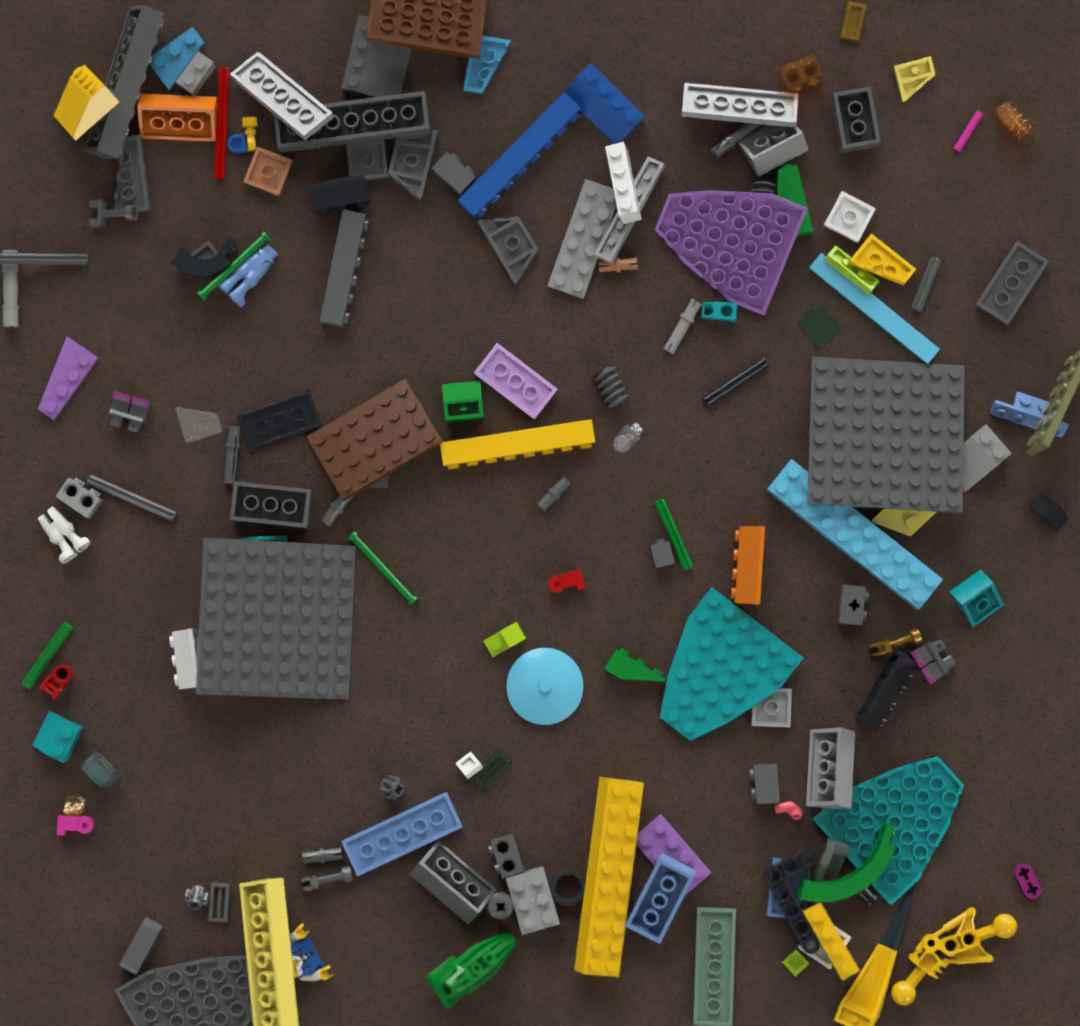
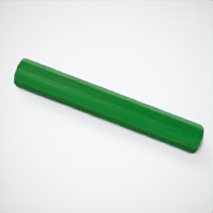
(673, 534)
(47, 655)

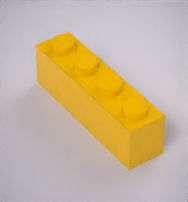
(830, 940)

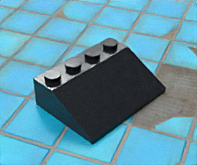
(886, 690)

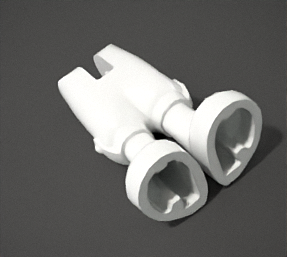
(56, 532)

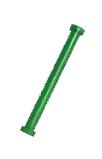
(233, 266)
(383, 569)

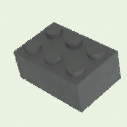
(855, 119)

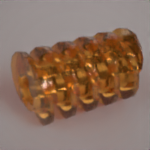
(1012, 119)

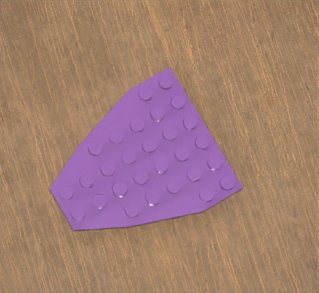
(733, 240)

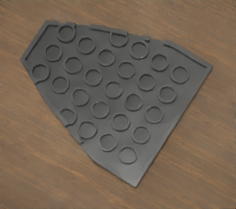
(190, 994)

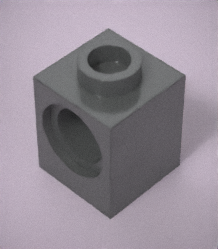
(661, 553)

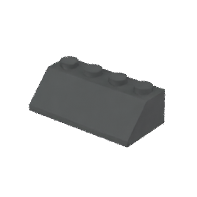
(453, 882)

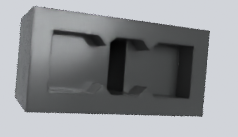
(511, 854)

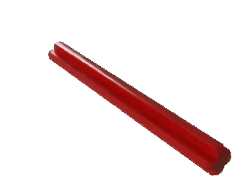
(221, 125)

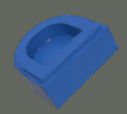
(237, 143)

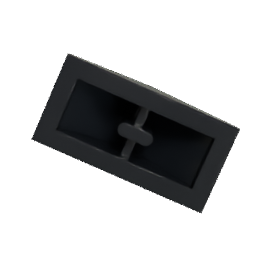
(1049, 511)

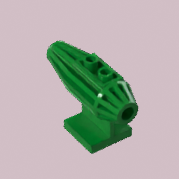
(465, 974)

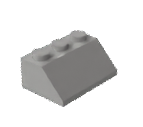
(772, 147)

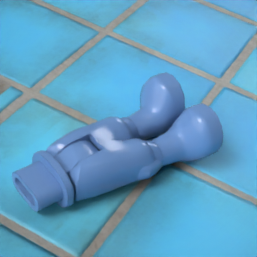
(251, 271)

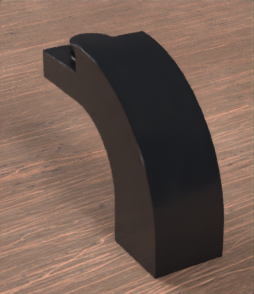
(205, 267)

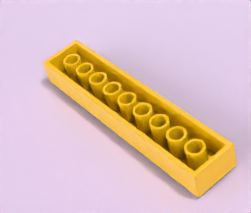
(609, 877)

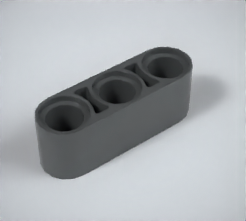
(140, 945)

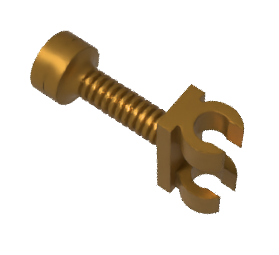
(885, 646)

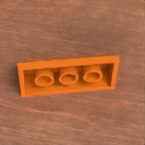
(177, 117)
(749, 565)

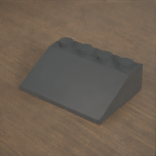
(374, 67)

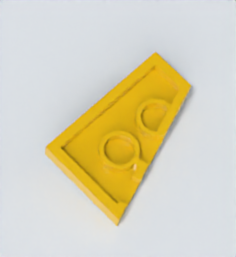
(882, 261)

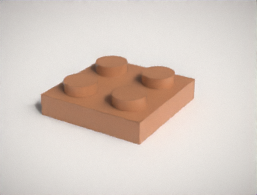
(268, 171)

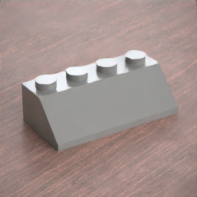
(830, 768)

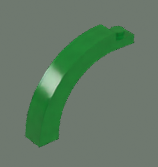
(857, 880)

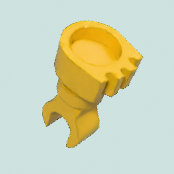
(249, 123)

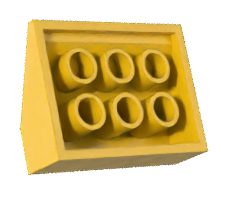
(83, 102)

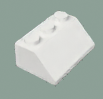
(185, 658)

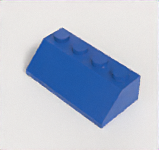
(604, 104)

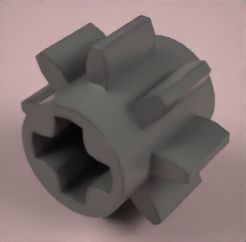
(392, 787)
(196, 897)

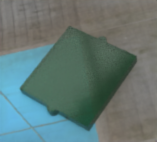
(819, 326)

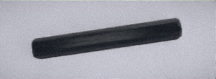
(735, 382)

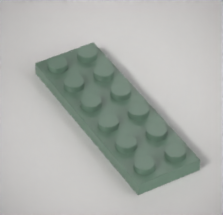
(714, 966)

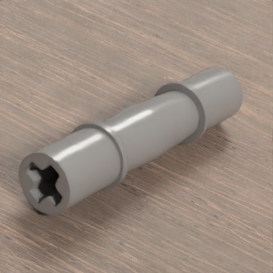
(10, 293)

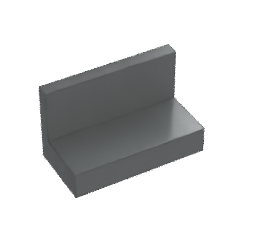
(831, 859)

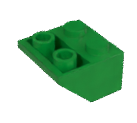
(462, 401)

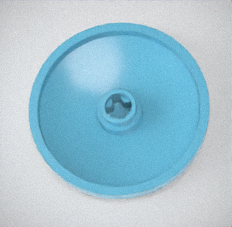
(544, 686)

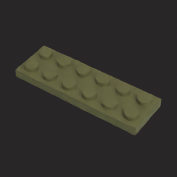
(1057, 406)

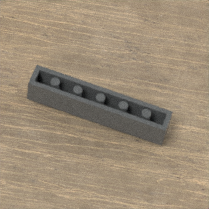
(343, 268)

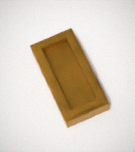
(853, 21)

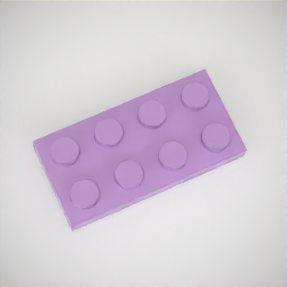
(515, 381)

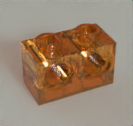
(798, 69)

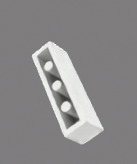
(623, 183)

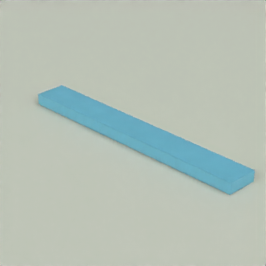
(876, 310)

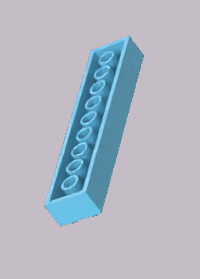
(857, 538)

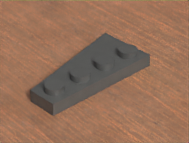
(132, 176)

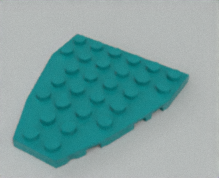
(722, 667)
(914, 800)

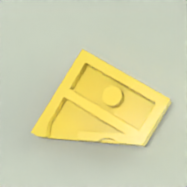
(913, 76)

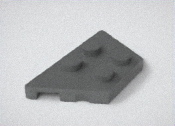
(412, 162)
(510, 243)

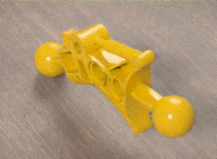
(928, 962)

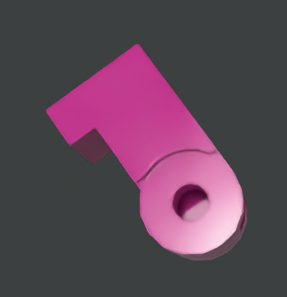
(83, 824)

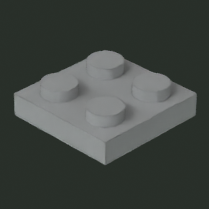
(773, 710)

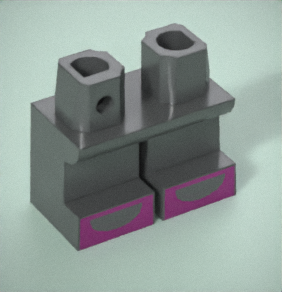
(130, 408)
(937, 667)

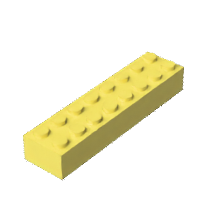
(268, 953)

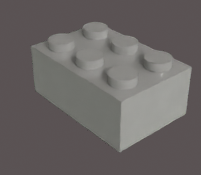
(532, 900)

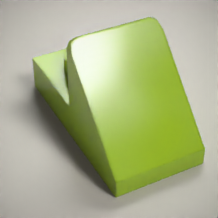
(504, 639)

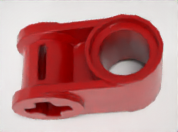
(54, 683)

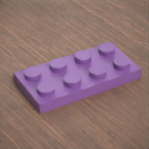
(661, 838)

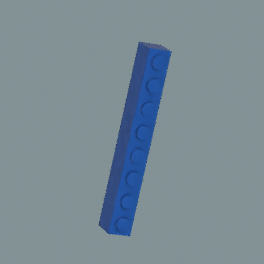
(519, 155)

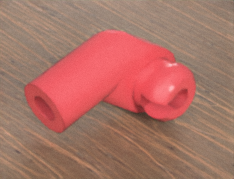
(789, 807)

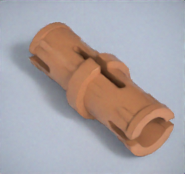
(618, 265)

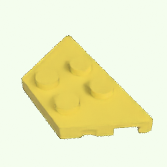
(902, 521)

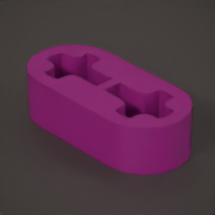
(1031, 878)

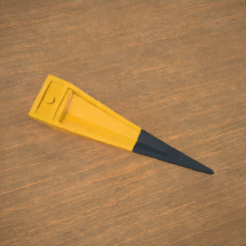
(866, 996)

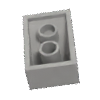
(981, 455)

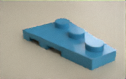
(176, 56)
(482, 69)

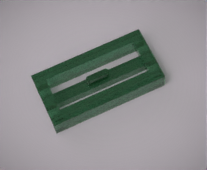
(479, 781)

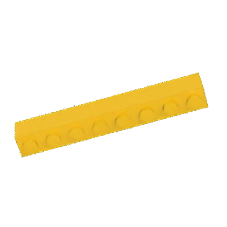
(516, 443)

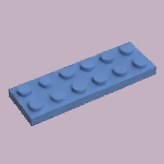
(402, 834)

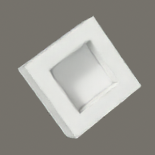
(469, 765)

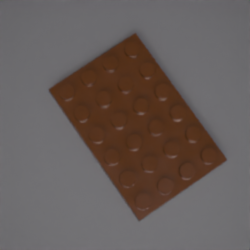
(429, 25)
(374, 439)

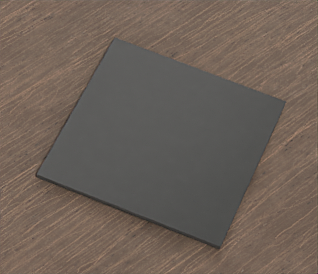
(886, 435)
(275, 619)

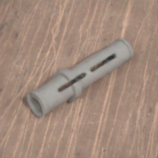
(682, 326)

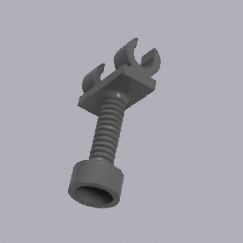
(130, 213)
(344, 875)

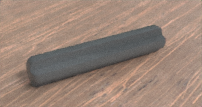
(926, 284)

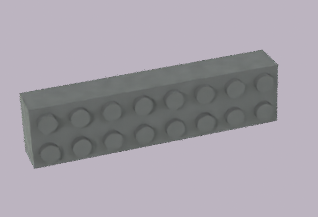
(125, 80)
(363, 121)

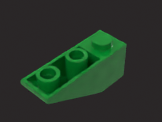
(626, 668)

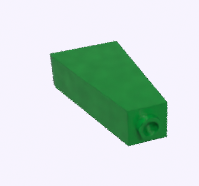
(790, 188)

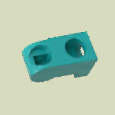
(720, 311)

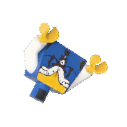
(305, 959)

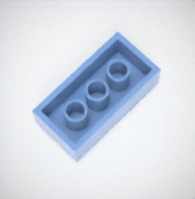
(660, 898)

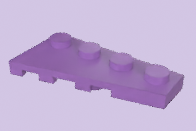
(69, 372)

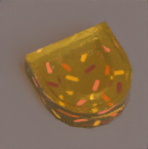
(74, 806)

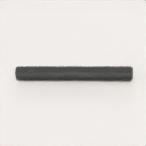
(43, 258)
(131, 497)

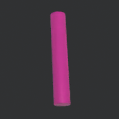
(968, 131)

